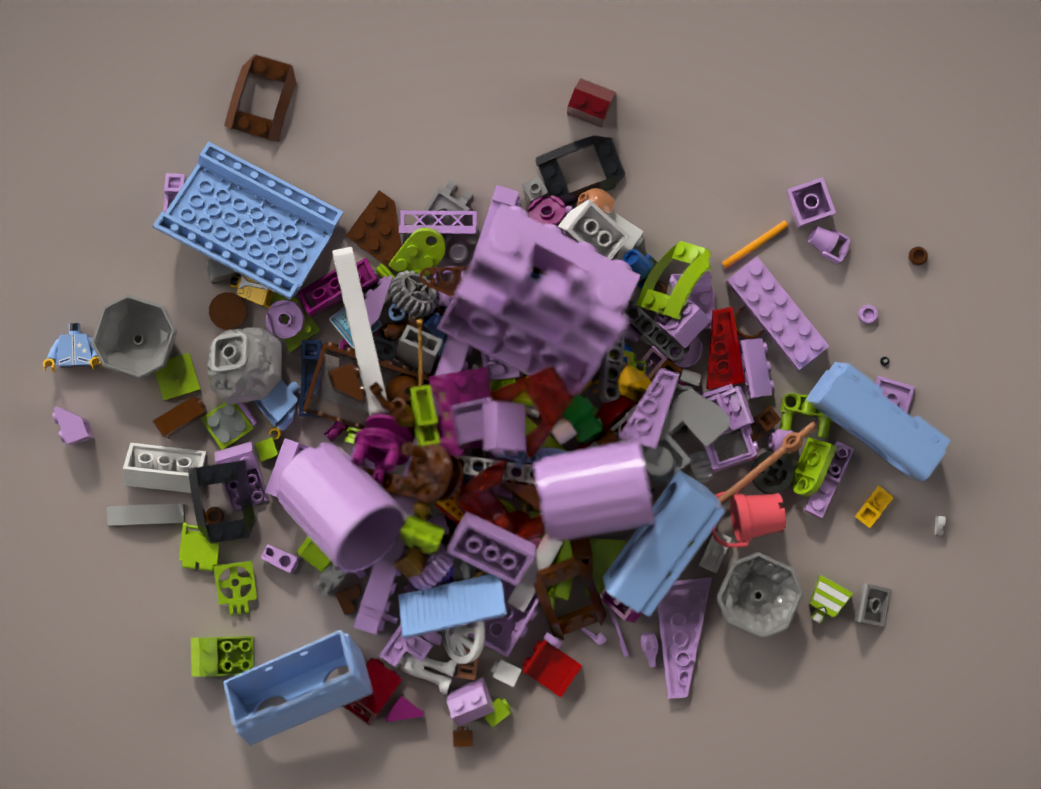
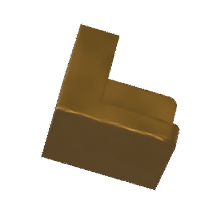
(412, 563)

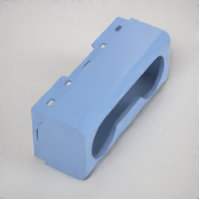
(877, 422)
(680, 515)
(293, 677)

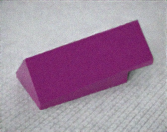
(326, 291)

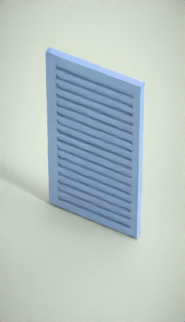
(451, 605)

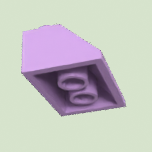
(756, 368)
(287, 453)

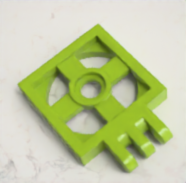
(237, 601)

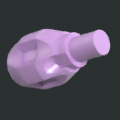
(649, 647)

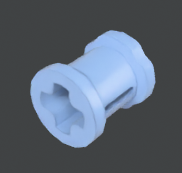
(398, 318)

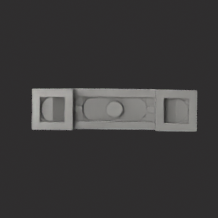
(145, 514)

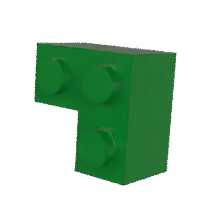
(583, 420)

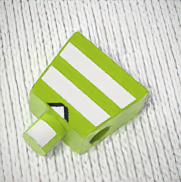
(827, 598)

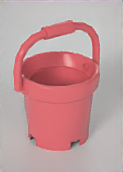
(753, 517)

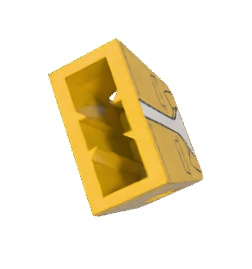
(252, 291)

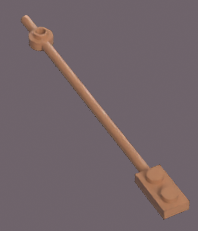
(791, 443)

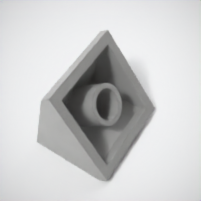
(872, 604)

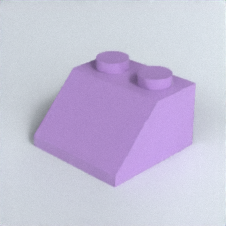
(470, 702)

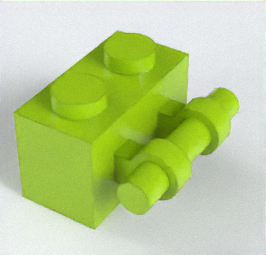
(422, 534)

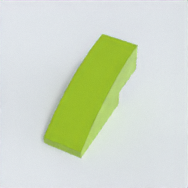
(425, 416)
(562, 590)

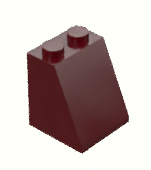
(590, 102)
(383, 684)

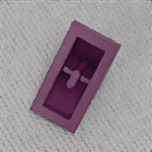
(404, 710)

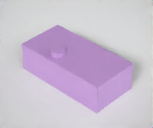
(491, 548)

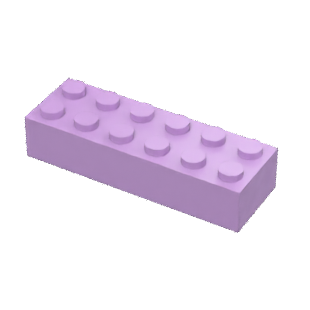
(777, 313)

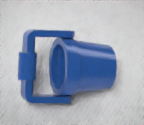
(640, 264)

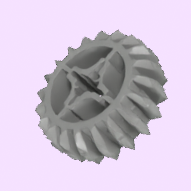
(413, 295)

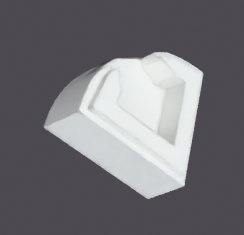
(940, 521)

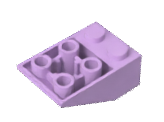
(256, 481)

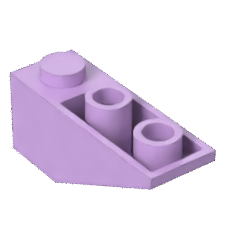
(375, 299)

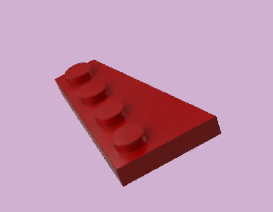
(724, 351)

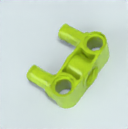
(804, 408)

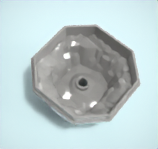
(244, 364)
(779, 597)

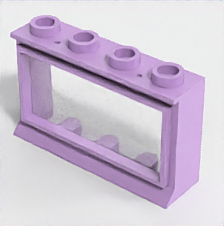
(731, 447)

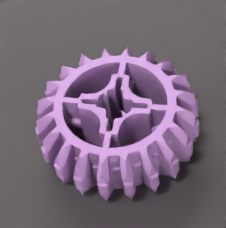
(435, 568)

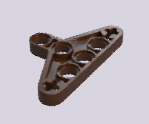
(448, 288)

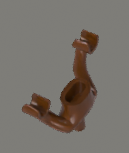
(398, 408)

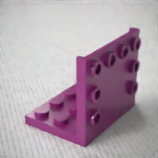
(452, 390)

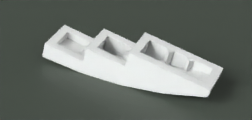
(543, 558)

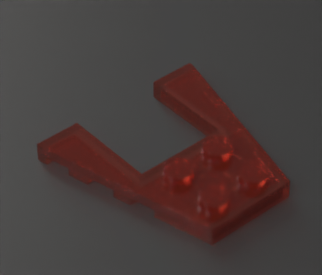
(549, 397)

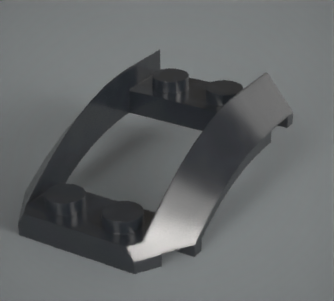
(554, 177)
(221, 474)

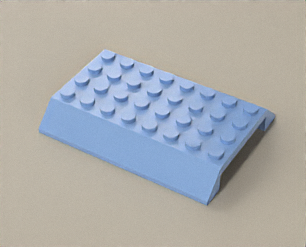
(250, 221)

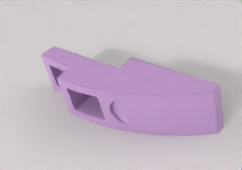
(820, 500)

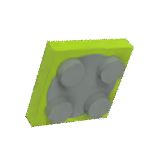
(227, 424)

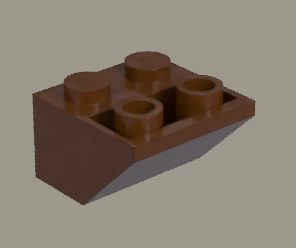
(345, 382)

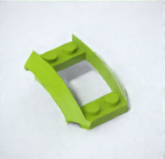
(671, 305)

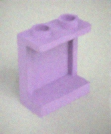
(469, 420)

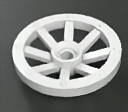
(457, 635)

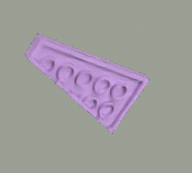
(680, 629)

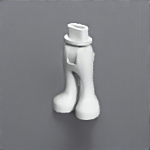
(415, 668)

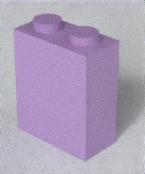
(504, 428)

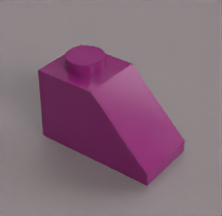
(620, 608)

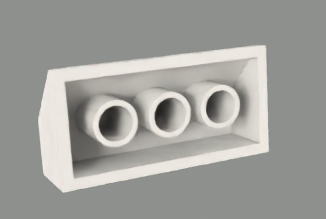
(160, 467)

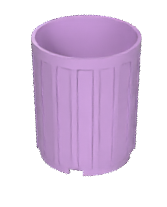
(594, 491)
(340, 507)

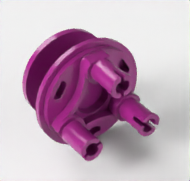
(382, 444)

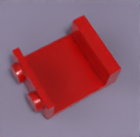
(551, 667)

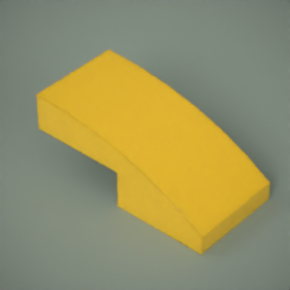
(874, 506)

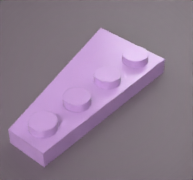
(651, 411)

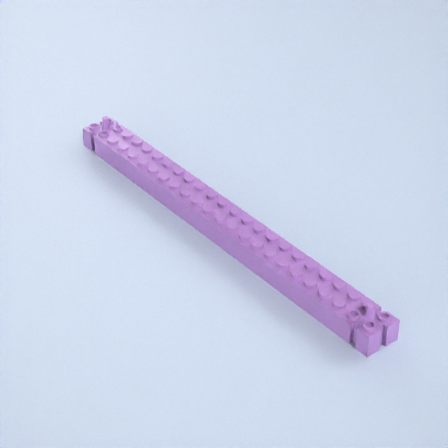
(382, 583)

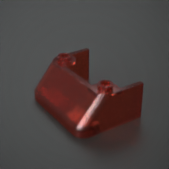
(482, 502)

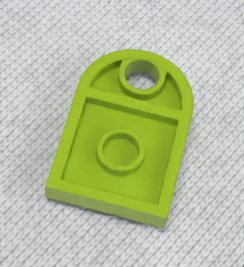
(419, 253)
(812, 466)

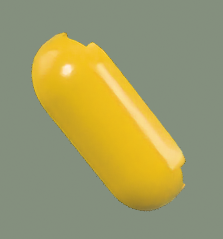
(633, 383)

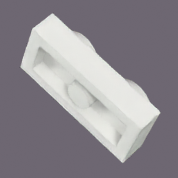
(714, 553)

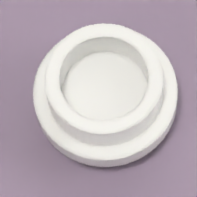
(458, 253)

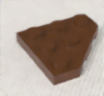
(378, 229)

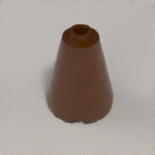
(397, 387)

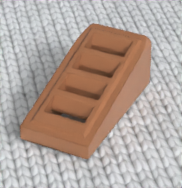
(472, 676)

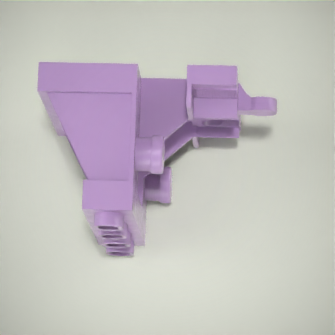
(544, 324)

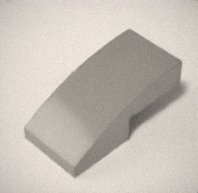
(690, 377)

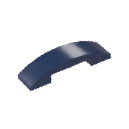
(310, 354)

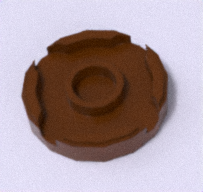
(228, 311)

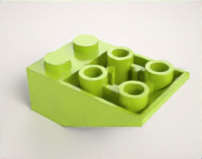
(221, 655)

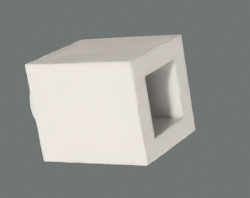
(506, 672)

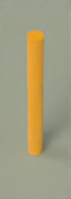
(755, 244)

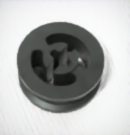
(786, 466)

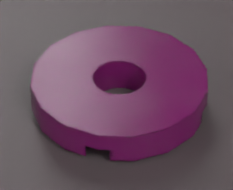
(550, 203)

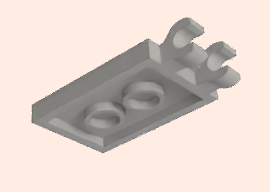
(445, 201)

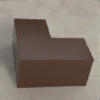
(345, 598)

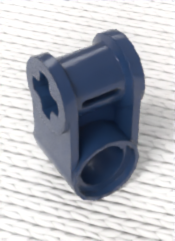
(432, 324)

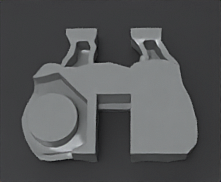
(700, 416)

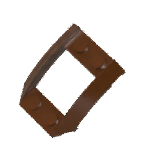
(253, 123)
(578, 618)

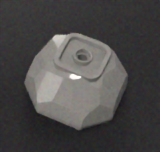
(121, 324)

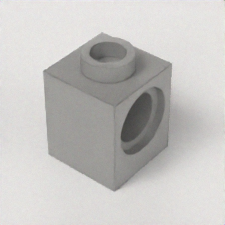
(534, 189)

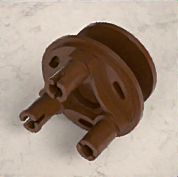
(431, 473)

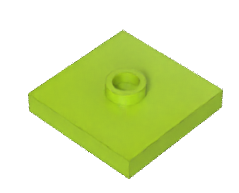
(178, 377)

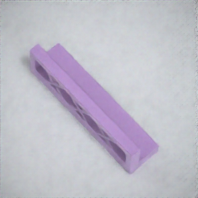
(409, 229)

